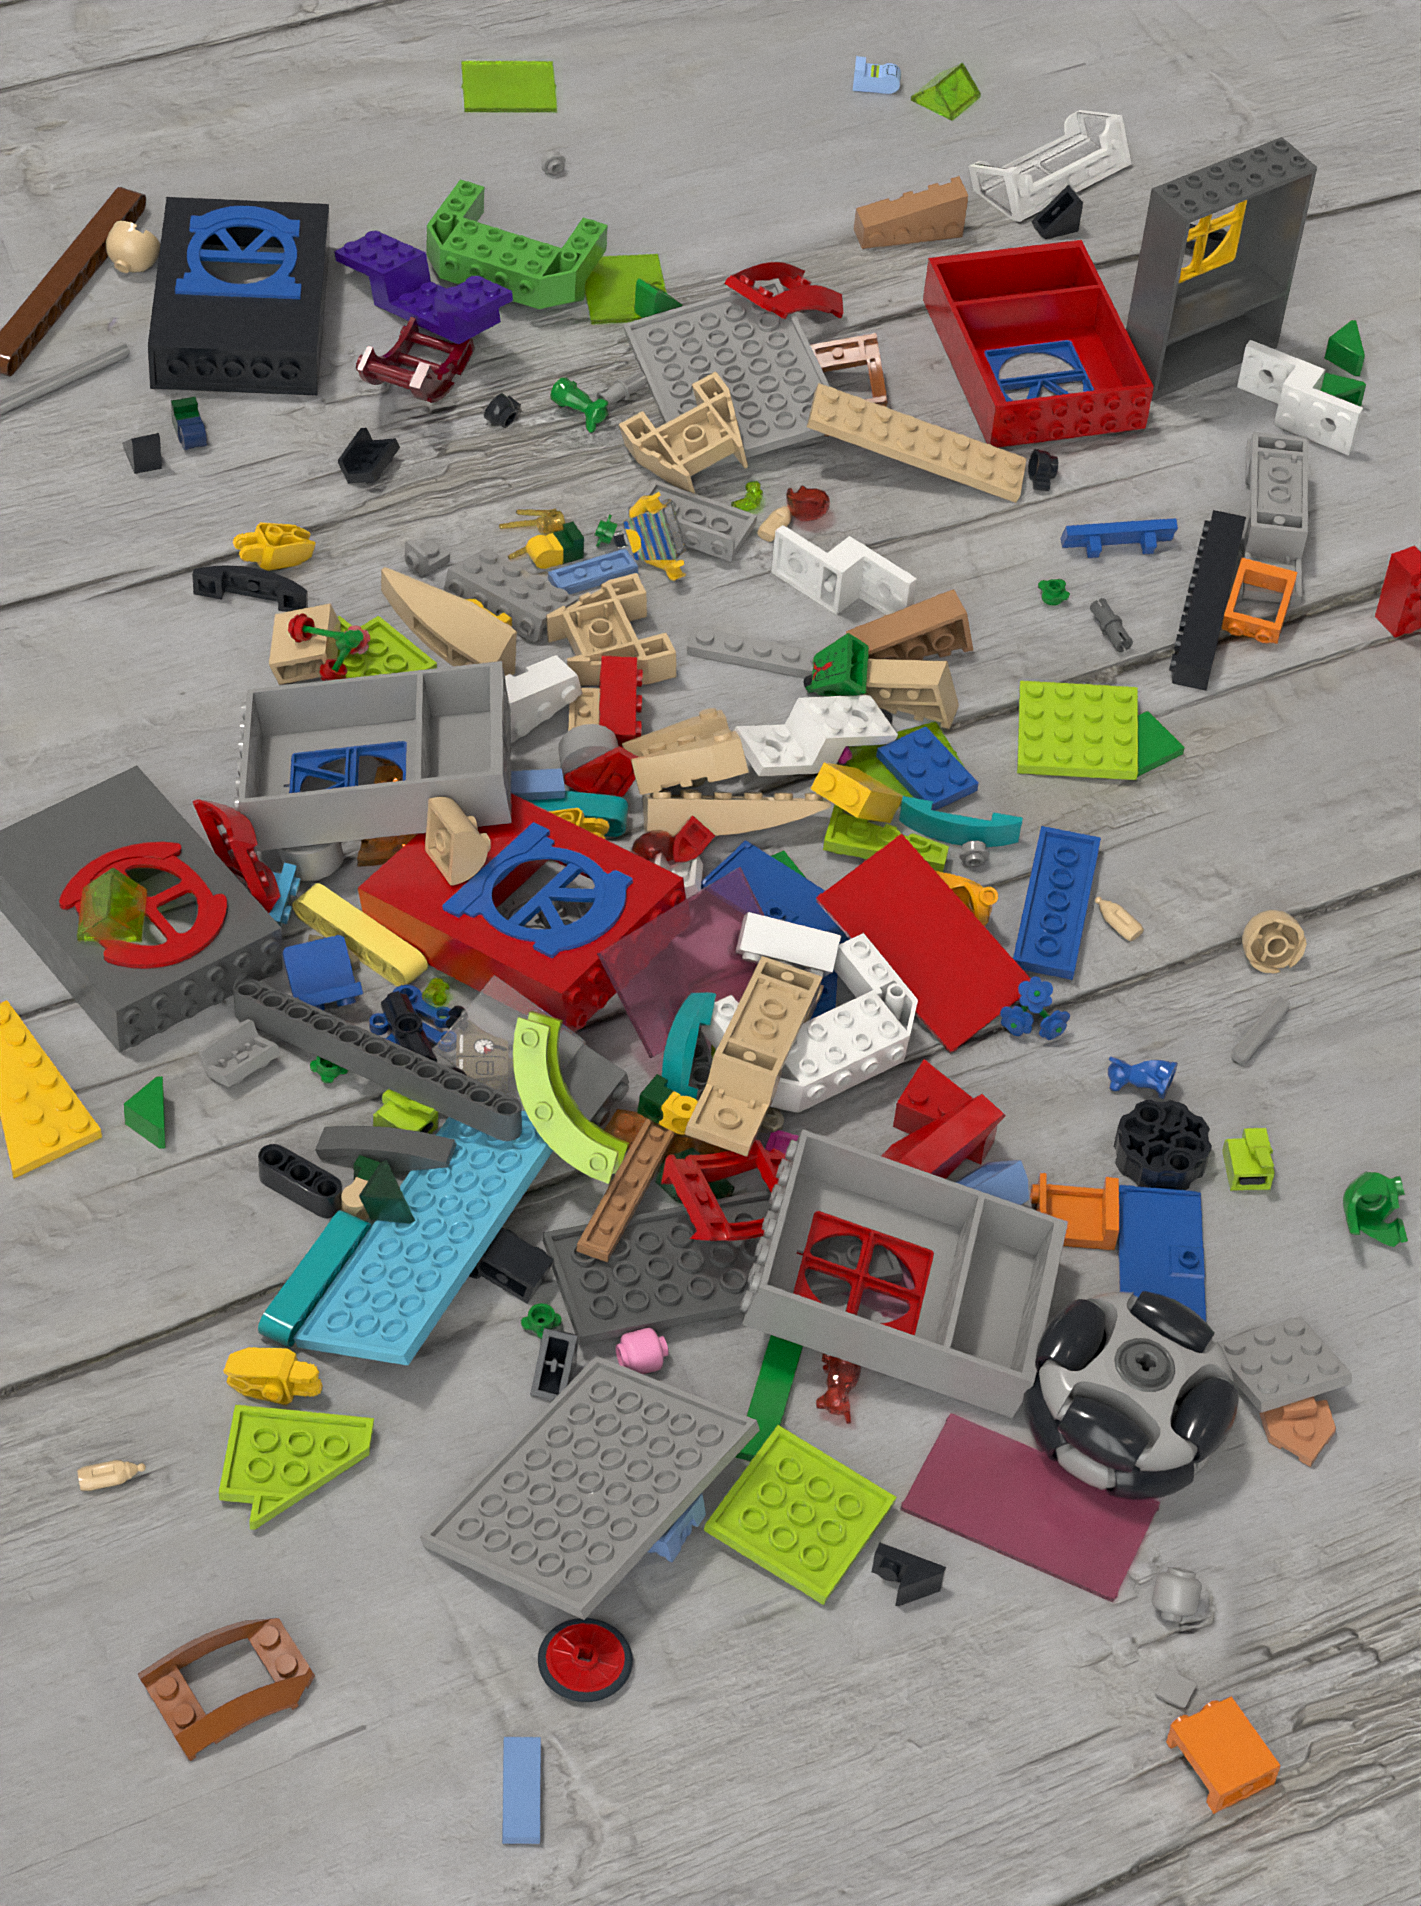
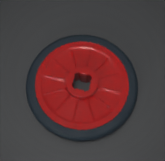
(580, 1679)

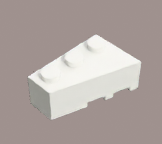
(540, 694)
(787, 943)

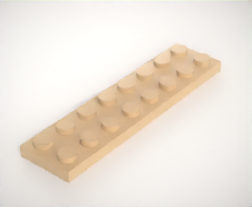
(917, 442)

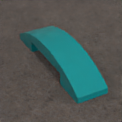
(959, 829)
(682, 1041)

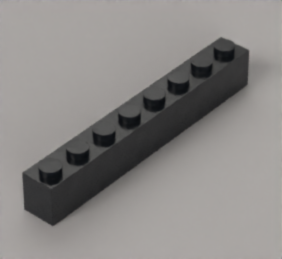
(1209, 600)

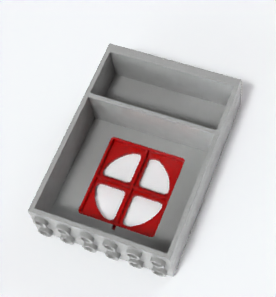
(975, 1261)

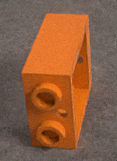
(1266, 577)

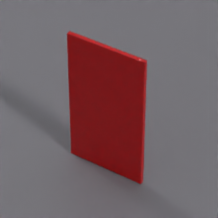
(927, 940)

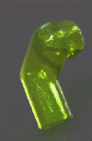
(752, 498)
(435, 992)

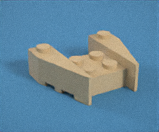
(691, 439)
(602, 627)
(687, 752)

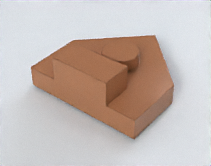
(1300, 1428)

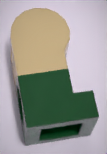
(350, 1200)

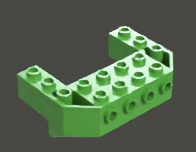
(531, 269)

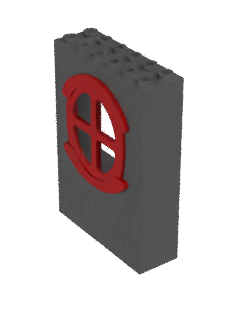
(120, 984)

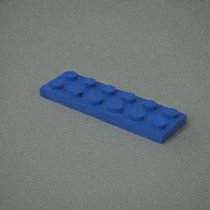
(1056, 902)

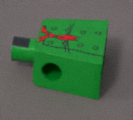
(839, 669)

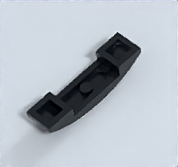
(251, 582)

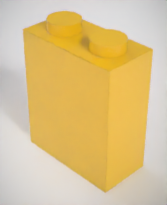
(857, 792)

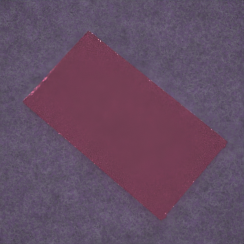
(682, 954)
(1028, 1508)

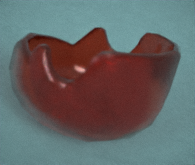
(807, 503)
(653, 843)

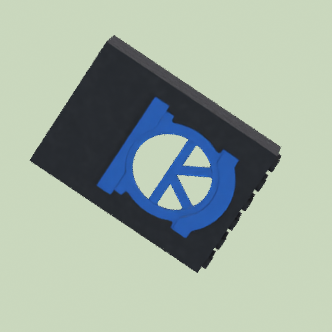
(234, 334)

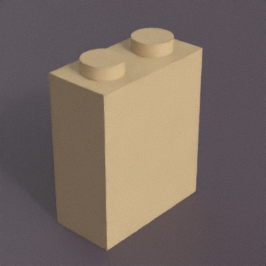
(301, 661)

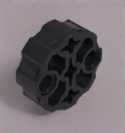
(1162, 1145)

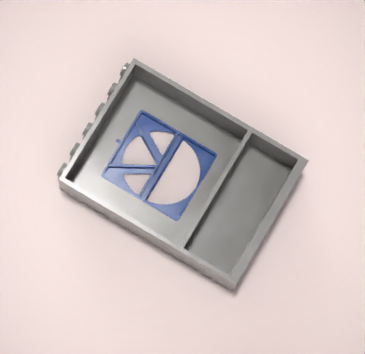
(435, 724)

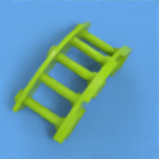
(553, 1107)

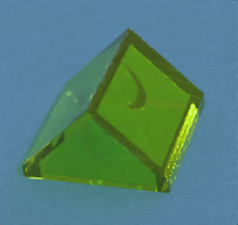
(948, 92)
(112, 909)

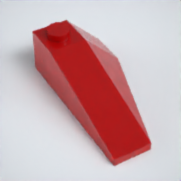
(947, 1140)

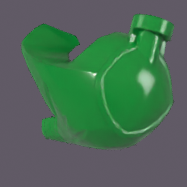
(1369, 1202)

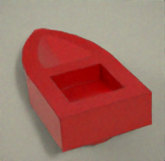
(691, 840)

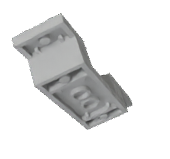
(1277, 508)

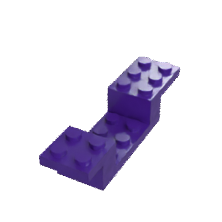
(404, 288)

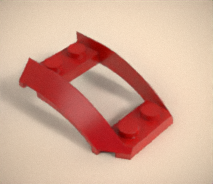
(799, 297)
(241, 840)
(691, 1186)

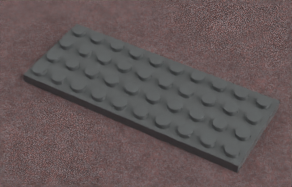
(669, 1280)

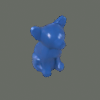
(1148, 1074)

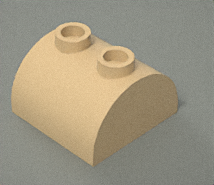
(454, 841)

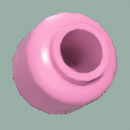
(642, 1351)

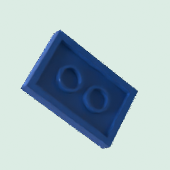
(927, 768)

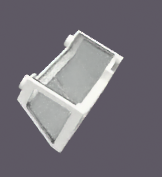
(1087, 153)

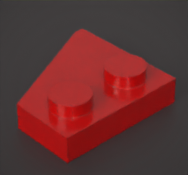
(604, 775)

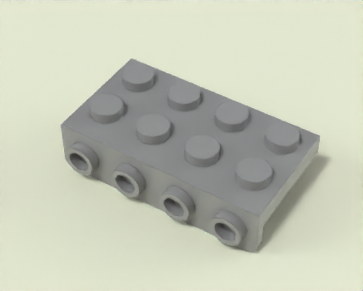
(706, 522)
(507, 590)

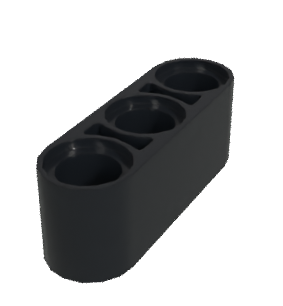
(299, 1180)

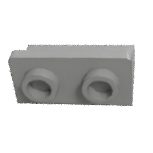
(237, 1054)

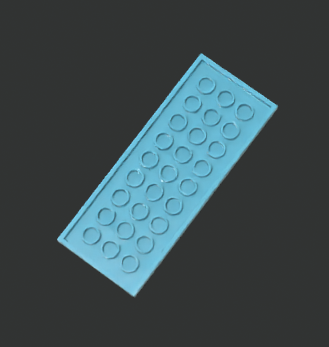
(411, 1272)

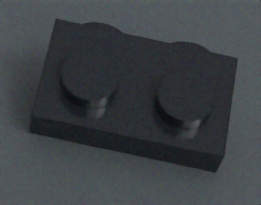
(366, 458)

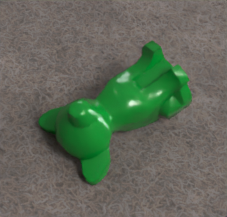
(568, 394)

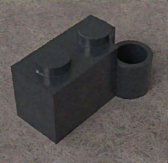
(513, 1265)

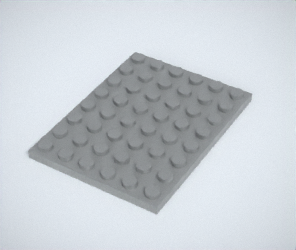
(752, 351)
(590, 1486)

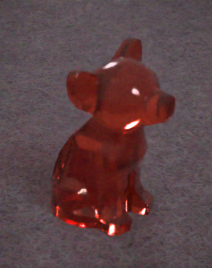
(840, 1381)

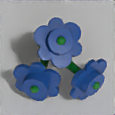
(1034, 996)

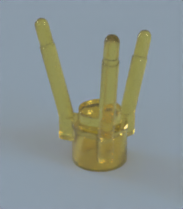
(548, 523)

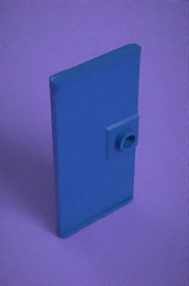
(778, 889)
(1162, 1244)

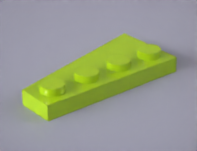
(863, 839)

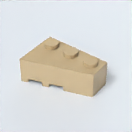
(913, 688)

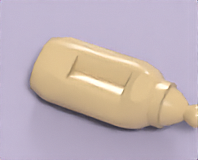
(775, 520)
(1120, 919)
(107, 1474)

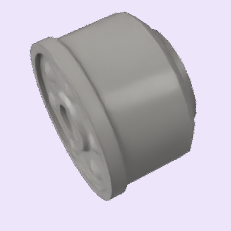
(583, 745)
(313, 861)

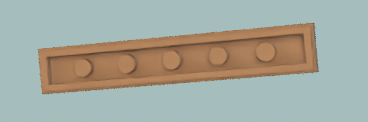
(626, 1191)

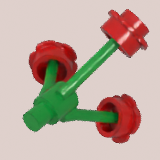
(348, 642)

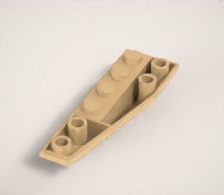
(450, 624)
(726, 813)

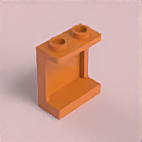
(1089, 1211)
(1224, 1752)

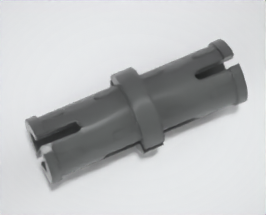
(1111, 625)

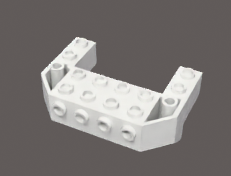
(846, 1041)

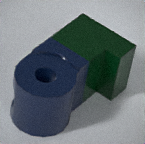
(188, 423)

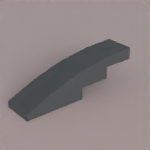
(400, 1147)

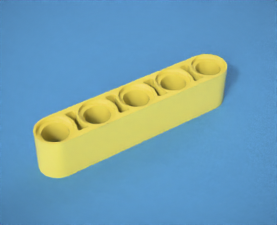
(363, 936)

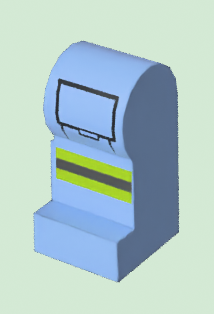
(876, 77)

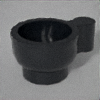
(502, 410)
(1042, 468)

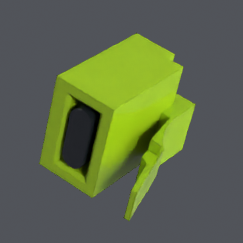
(405, 1114)
(1249, 1160)

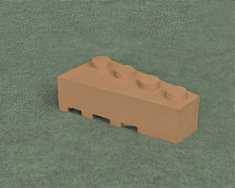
(914, 217)
(918, 630)

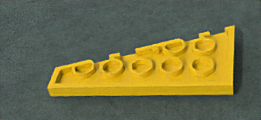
(37, 1105)

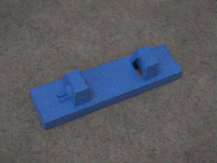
(1097, 535)

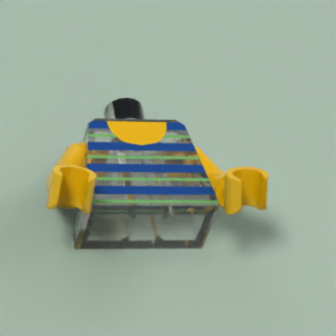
(654, 535)

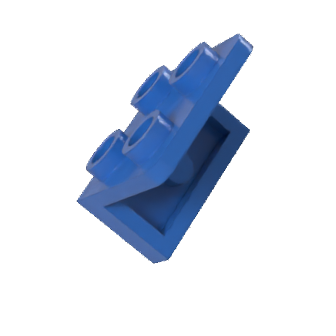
(321, 972)

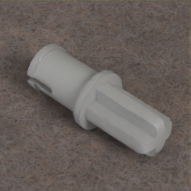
(623, 388)

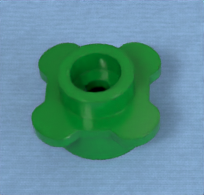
(605, 531)
(1053, 591)
(327, 1074)
(537, 1313)

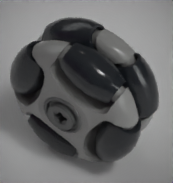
(1130, 1394)

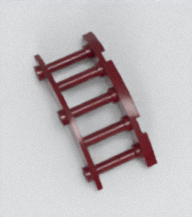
(430, 380)

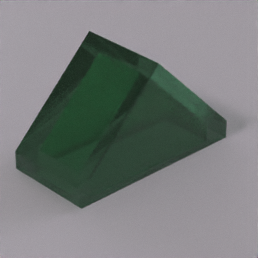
(384, 1198)

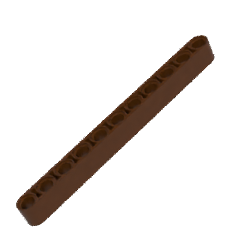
(65, 280)

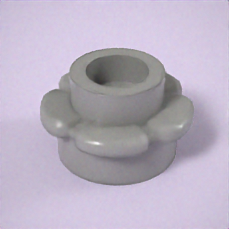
(552, 162)
(974, 853)

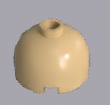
(130, 248)
(1273, 941)

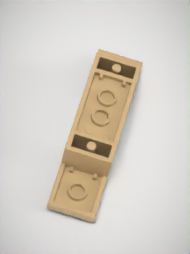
(753, 1055)

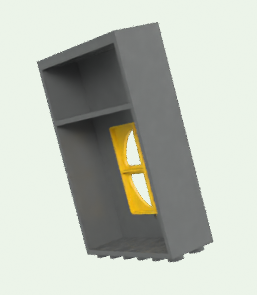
(1205, 314)

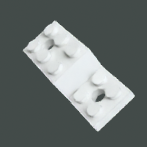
(1299, 398)
(841, 574)
(815, 734)

